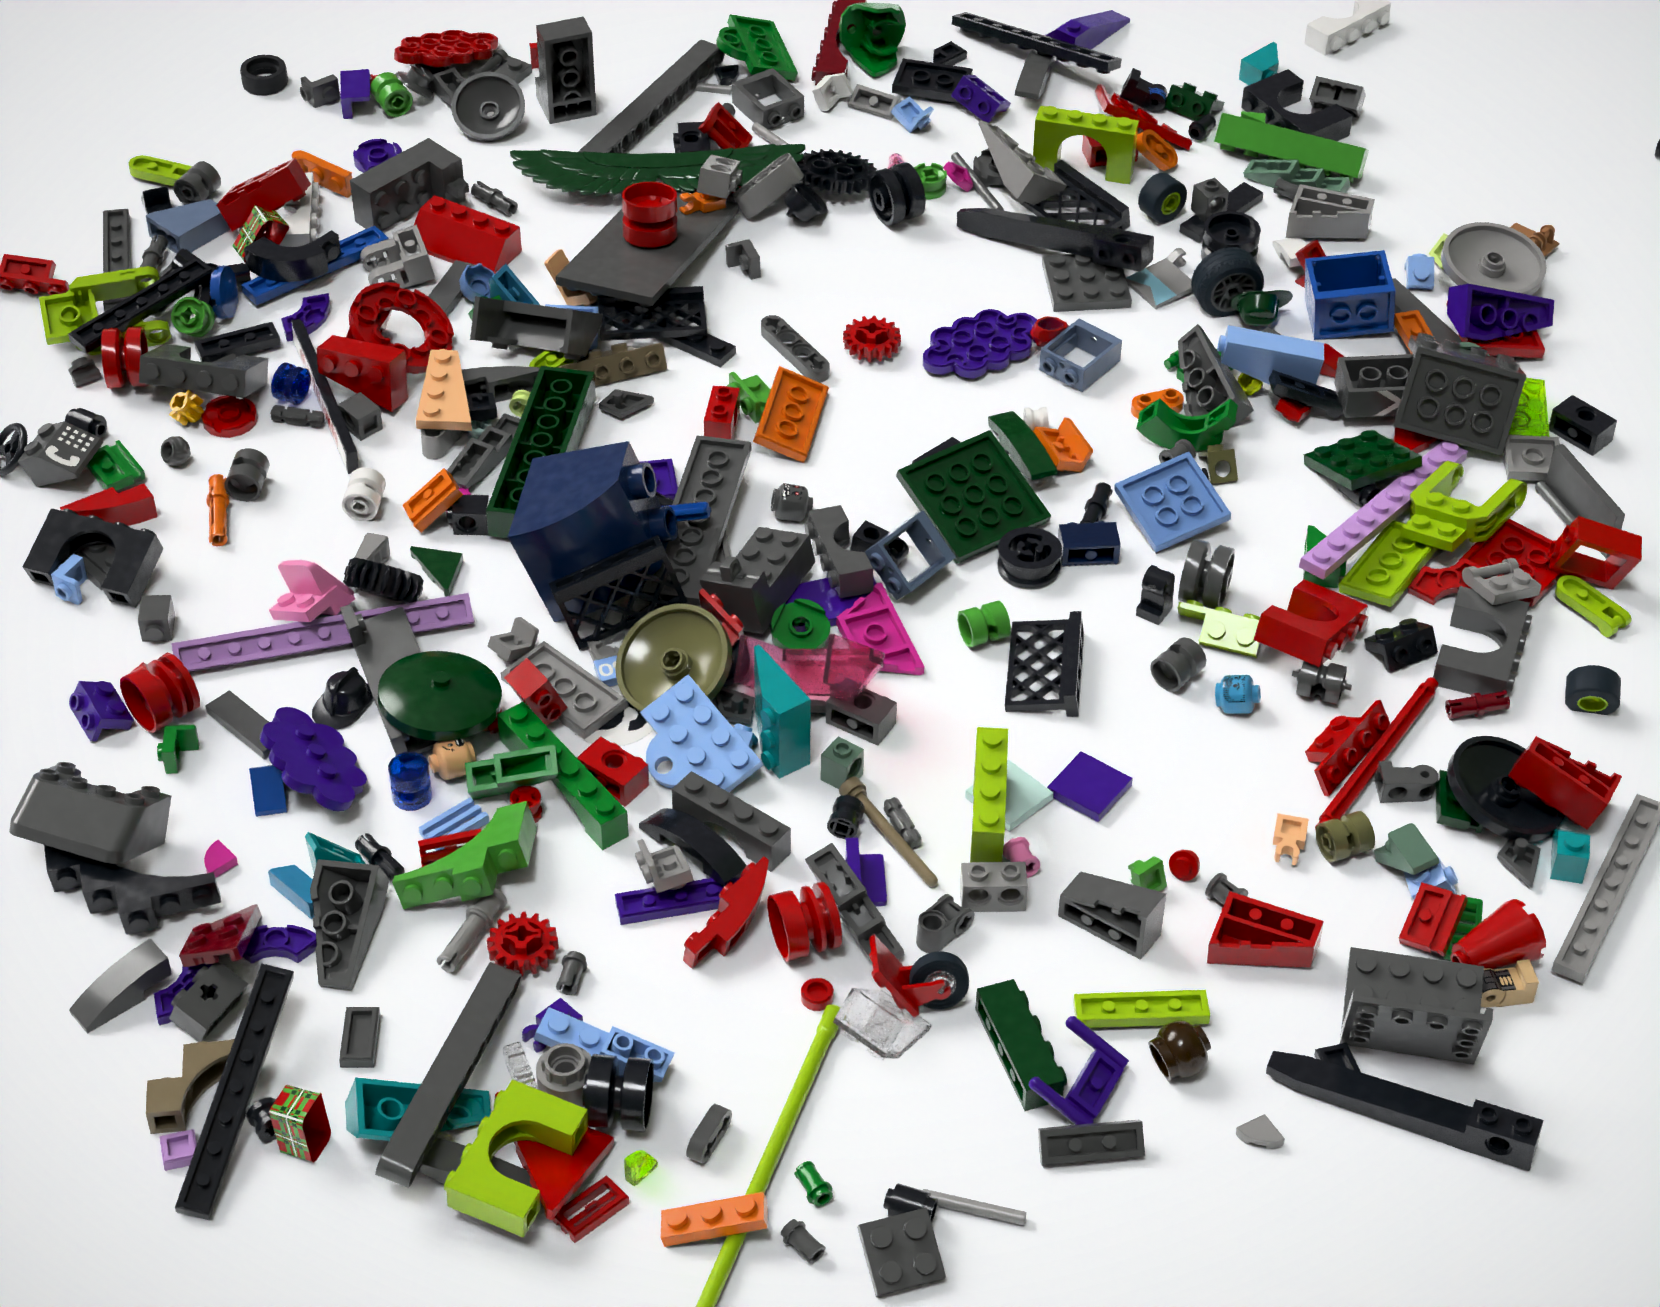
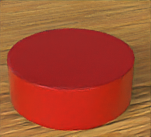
(817, 994)

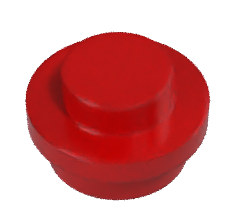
(1184, 864)

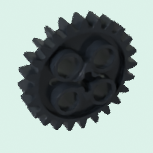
(836, 171)

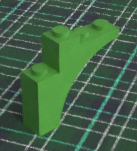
(474, 867)

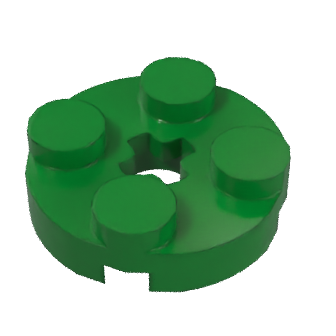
(799, 612)

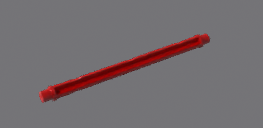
(1380, 751)

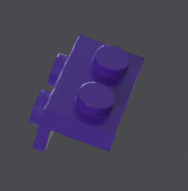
(99, 707)

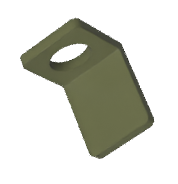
(1218, 453)

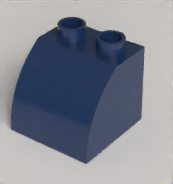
(582, 511)

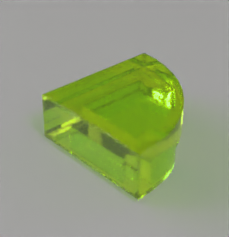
(638, 1166)

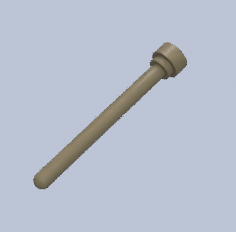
(855, 787)

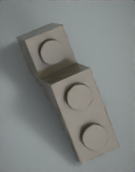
(172, 1099)

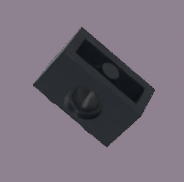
(690, 138)
(1582, 425)

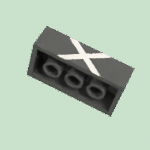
(1371, 384)

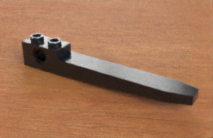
(1102, 243)
(1478, 1129)

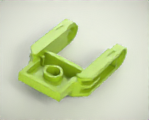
(77, 306)
(1449, 521)

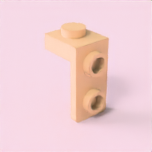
(554, 265)

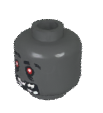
(791, 502)

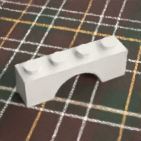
(1330, 34)
(305, 219)

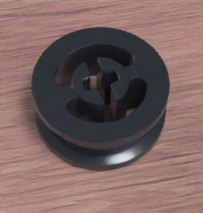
(1029, 557)

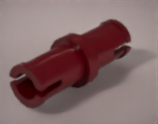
(1477, 704)

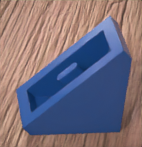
(267, 790)

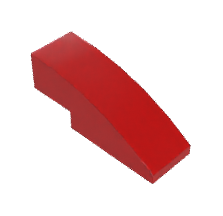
(127, 507)

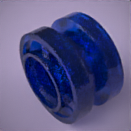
(290, 383)

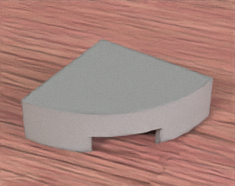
(600, 651)
(1260, 1132)

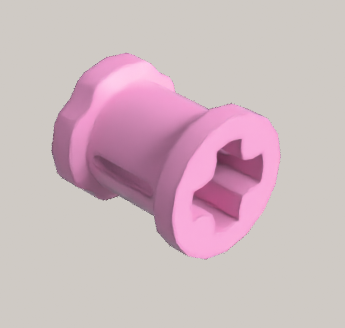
(1018, 851)

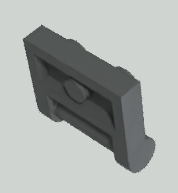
(510, 66)

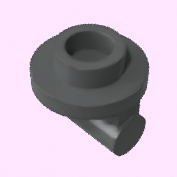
(83, 371)

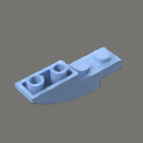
(562, 1028)

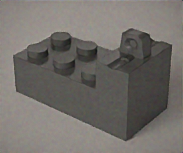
(566, 70)
(406, 183)
(760, 576)

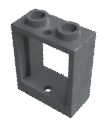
(764, 84)

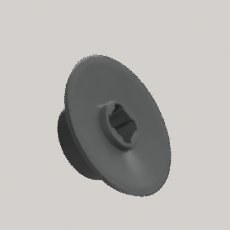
(416, 80)

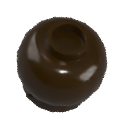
(1180, 1049)

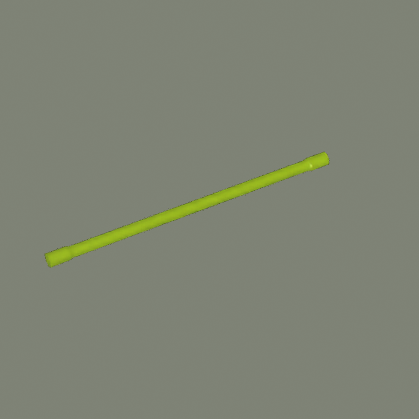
(825, 1033)

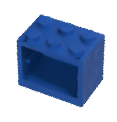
(1349, 295)

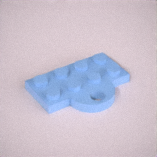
(696, 739)

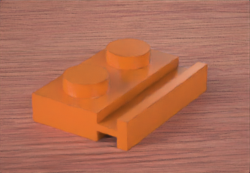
(432, 500)

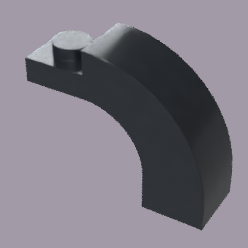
(292, 263)

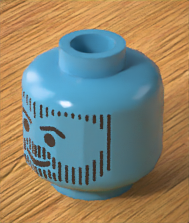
(1237, 694)

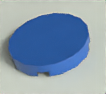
(224, 291)

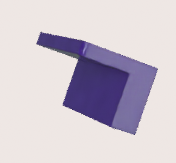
(353, 88)
(869, 870)

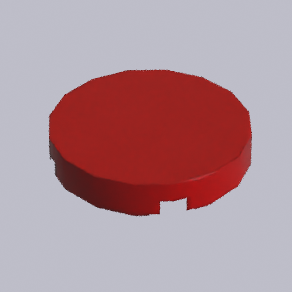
(229, 416)

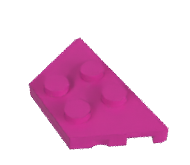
(877, 625)

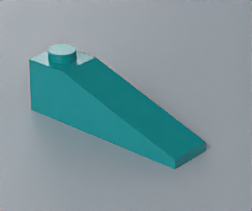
(378, 1106)

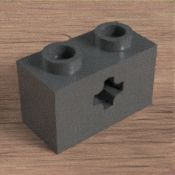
(223, 992)

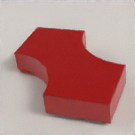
(1436, 583)

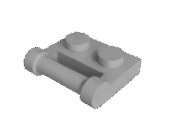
(1509, 587)

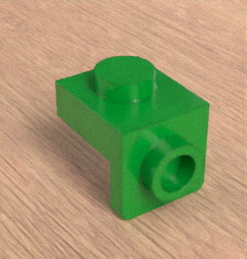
(176, 739)

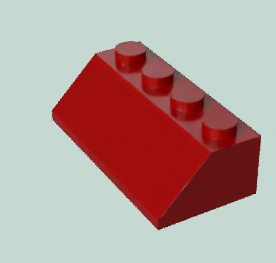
(467, 235)

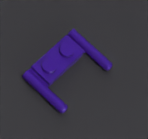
(1092, 1084)

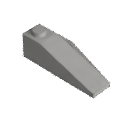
(1017, 168)

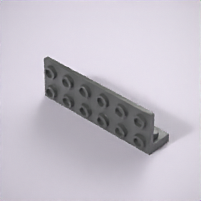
(378, 645)

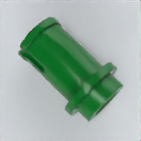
(818, 1191)

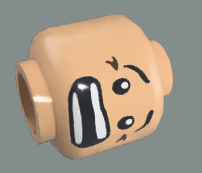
(450, 758)

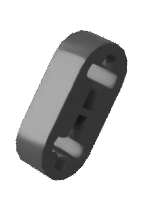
(709, 1133)

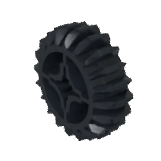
(383, 580)

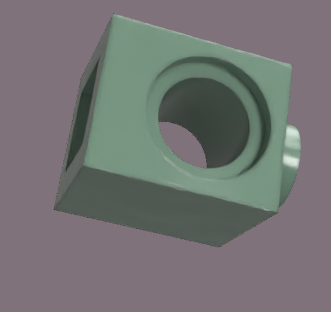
(840, 762)

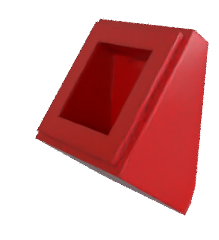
(1330, 361)

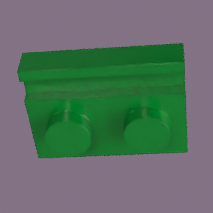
(115, 467)

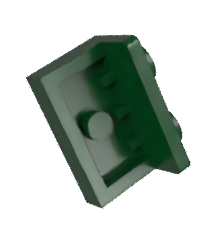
(1192, 103)

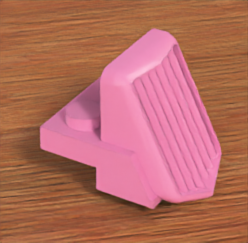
(311, 592)

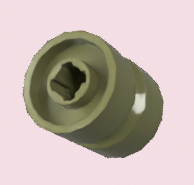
(1346, 836)

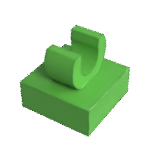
(1148, 874)

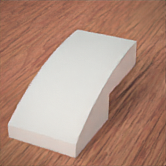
(1287, 248)

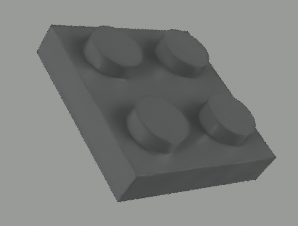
(901, 1252)

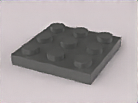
(1082, 285)

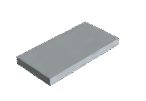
(587, 698)

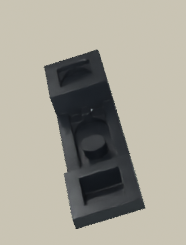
(697, 839)

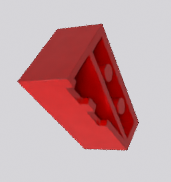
(265, 190)
(366, 368)
(1563, 782)
(1263, 935)

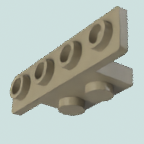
(621, 362)

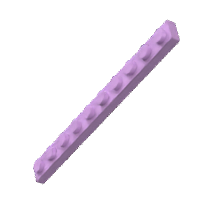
(1376, 513)
(313, 635)

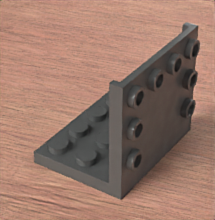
(1460, 394)
(1414, 1006)

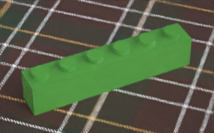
(1288, 144)

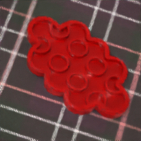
(446, 48)

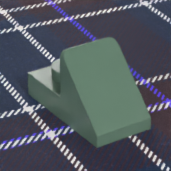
(1407, 850)

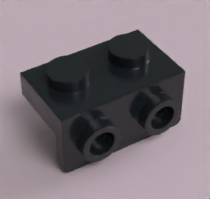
(1403, 643)

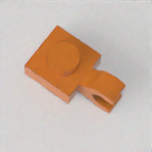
(701, 202)

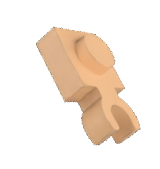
(1289, 836)

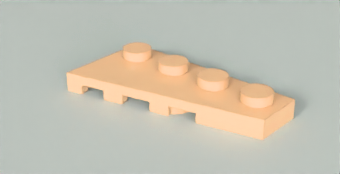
(443, 394)

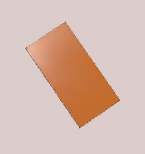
(791, 414)

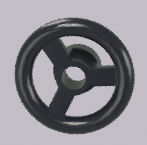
(14, 447)

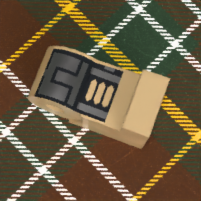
(1509, 985)

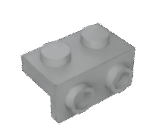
(664, 867)

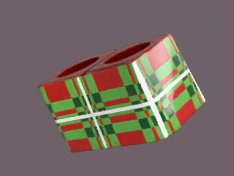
(274, 228)
(300, 1123)

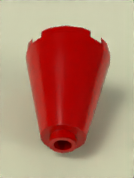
(1502, 938)

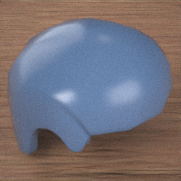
(475, 281)

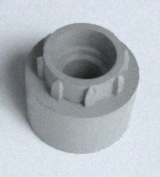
(563, 1071)

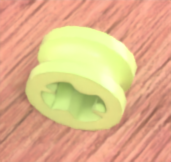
(519, 402)

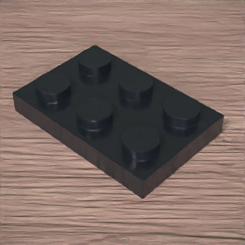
(928, 79)

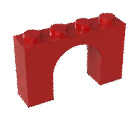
(1314, 623)

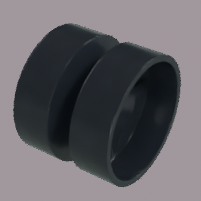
(608, 1091)

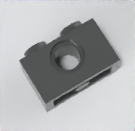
(866, 716)

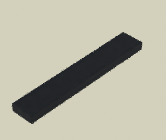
(142, 304)

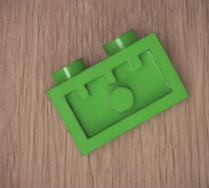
(752, 394)

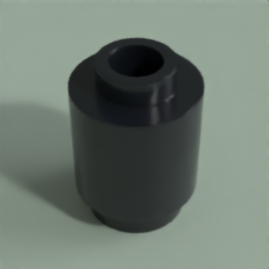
(87, 421)
(907, 1199)

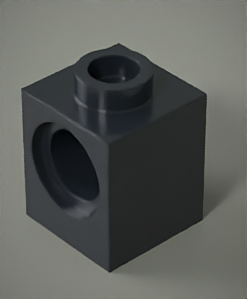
(469, 515)

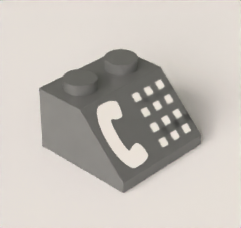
(58, 453)

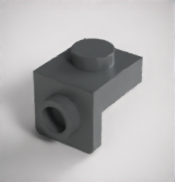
(320, 91)

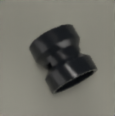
(845, 817)

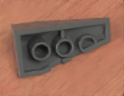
(346, 912)

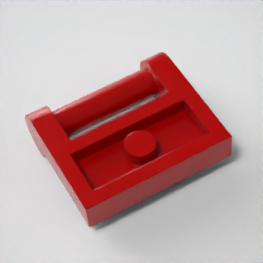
(725, 129)

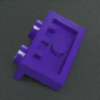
(979, 98)

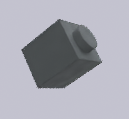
(156, 618)

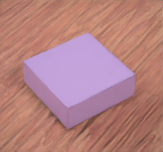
(178, 1149)

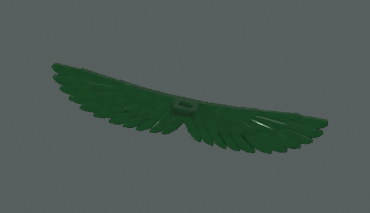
(616, 171)

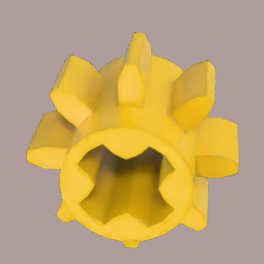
(186, 407)

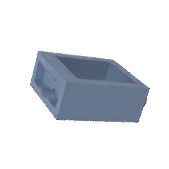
(1080, 334)
(935, 553)

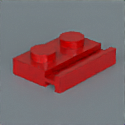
(1433, 919)

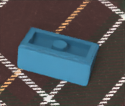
(294, 886)

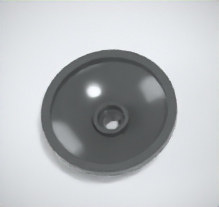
(485, 94)

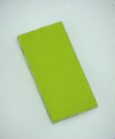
(1386, 567)

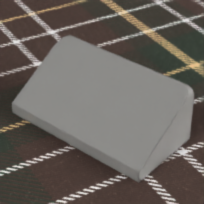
(873, 101)

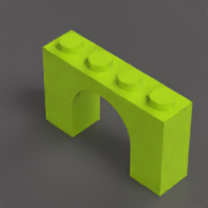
(1115, 135)
(989, 795)
(517, 1115)

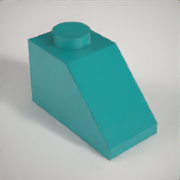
(1259, 64)
(1569, 855)

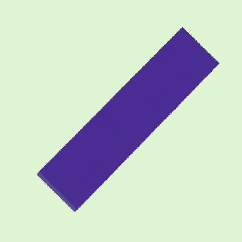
(649, 905)

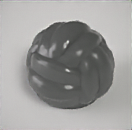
(175, 451)

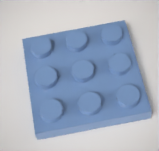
(1172, 502)

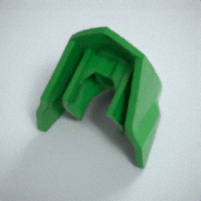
(875, 35)

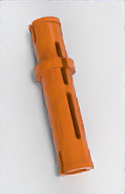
(217, 501)

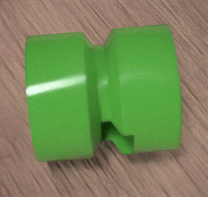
(391, 94)
(987, 622)

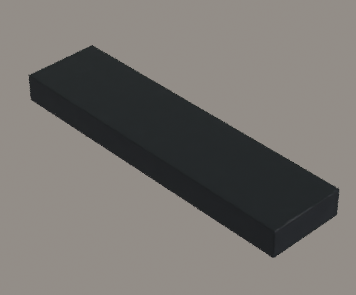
(1239, 200)

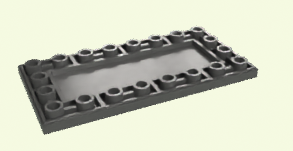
(639, 273)

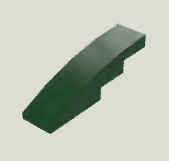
(1023, 445)

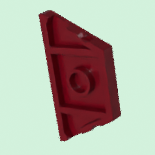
(220, 938)

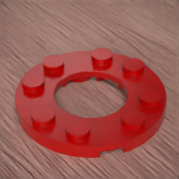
(389, 296)

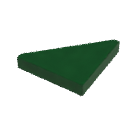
(439, 566)

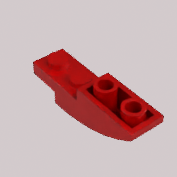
(734, 914)

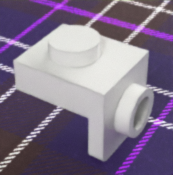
(831, 89)

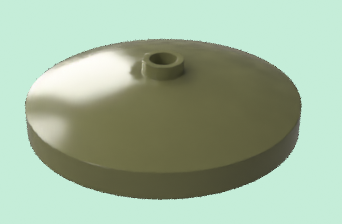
(667, 648)

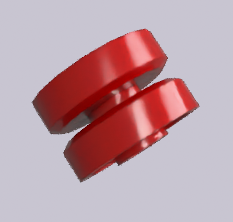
(122, 356)

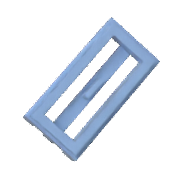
(452, 818)

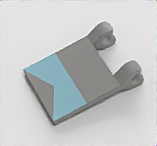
(1162, 280)

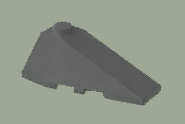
(1206, 379)

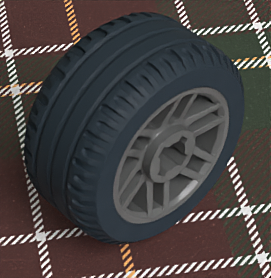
(1223, 277)

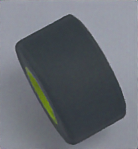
(1162, 197)
(1593, 690)

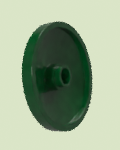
(439, 695)

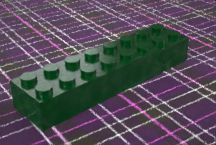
(548, 426)

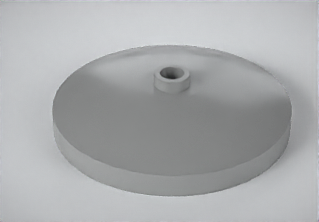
(1493, 258)

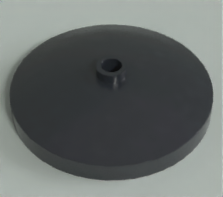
(1492, 798)

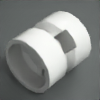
(363, 494)

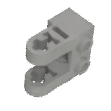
(405, 259)

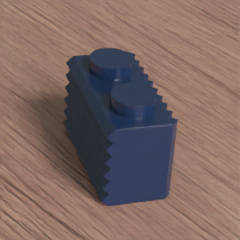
(1089, 543)

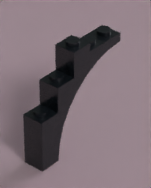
(137, 895)

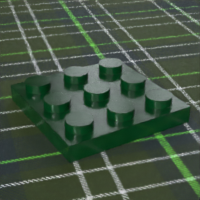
(1362, 460)

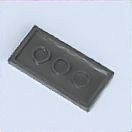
(1581, 491)

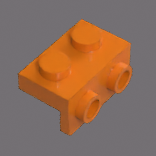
(1065, 446)

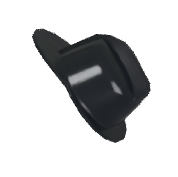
(804, 203)
(343, 699)

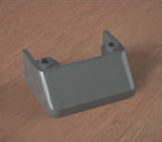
(534, 326)

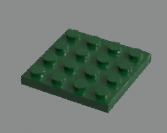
(973, 495)

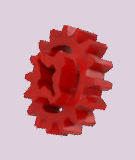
(871, 338)
(523, 943)

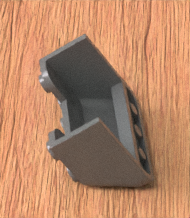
(90, 819)

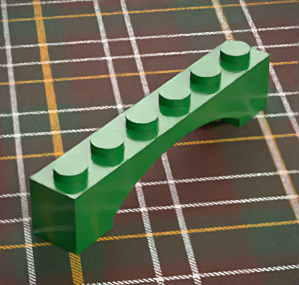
(597, 809)

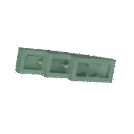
(1269, 171)

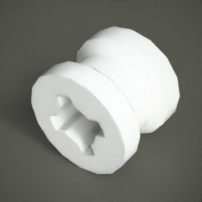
(1036, 417)

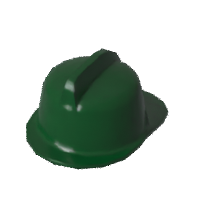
(1260, 307)

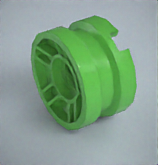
(933, 179)
(196, 326)

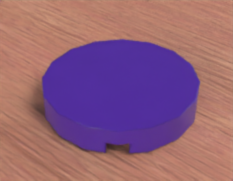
(374, 153)

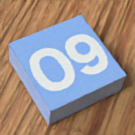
(606, 670)

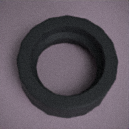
(264, 65)

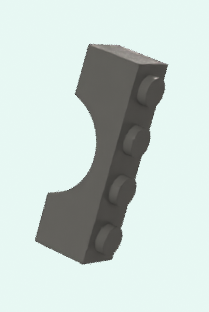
(847, 570)
(753, 829)

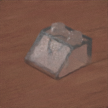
(879, 1023)

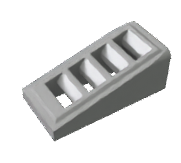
(374, 548)

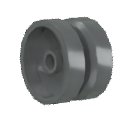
(1205, 575)

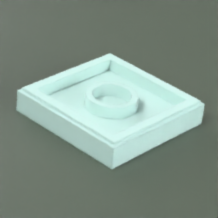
(1023, 796)

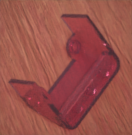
(837, 671)

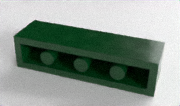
(1018, 1041)

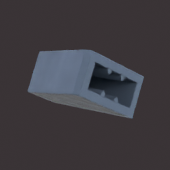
(188, 225)

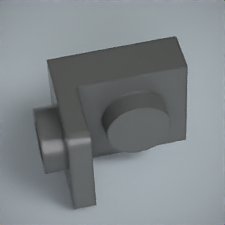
(744, 255)

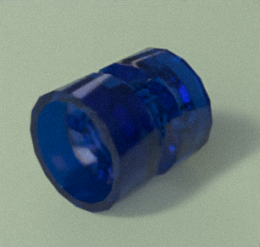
(410, 781)

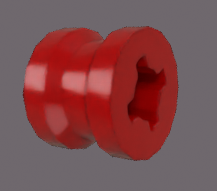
(533, 798)

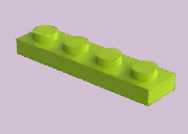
(1141, 1008)

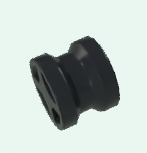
(259, 1117)

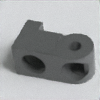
(1405, 783)

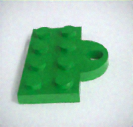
(757, 44)

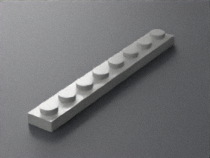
(1608, 889)

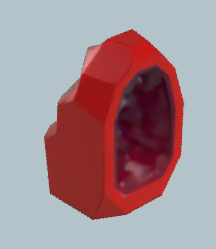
(1047, 329)

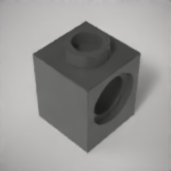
(1209, 198)
(361, 416)

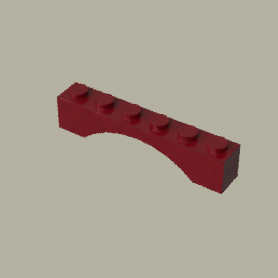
(830, 58)

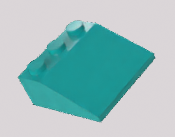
(781, 717)

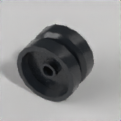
(896, 193)
(1230, 230)

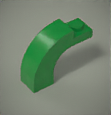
(1166, 426)

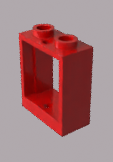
(1623, 547)

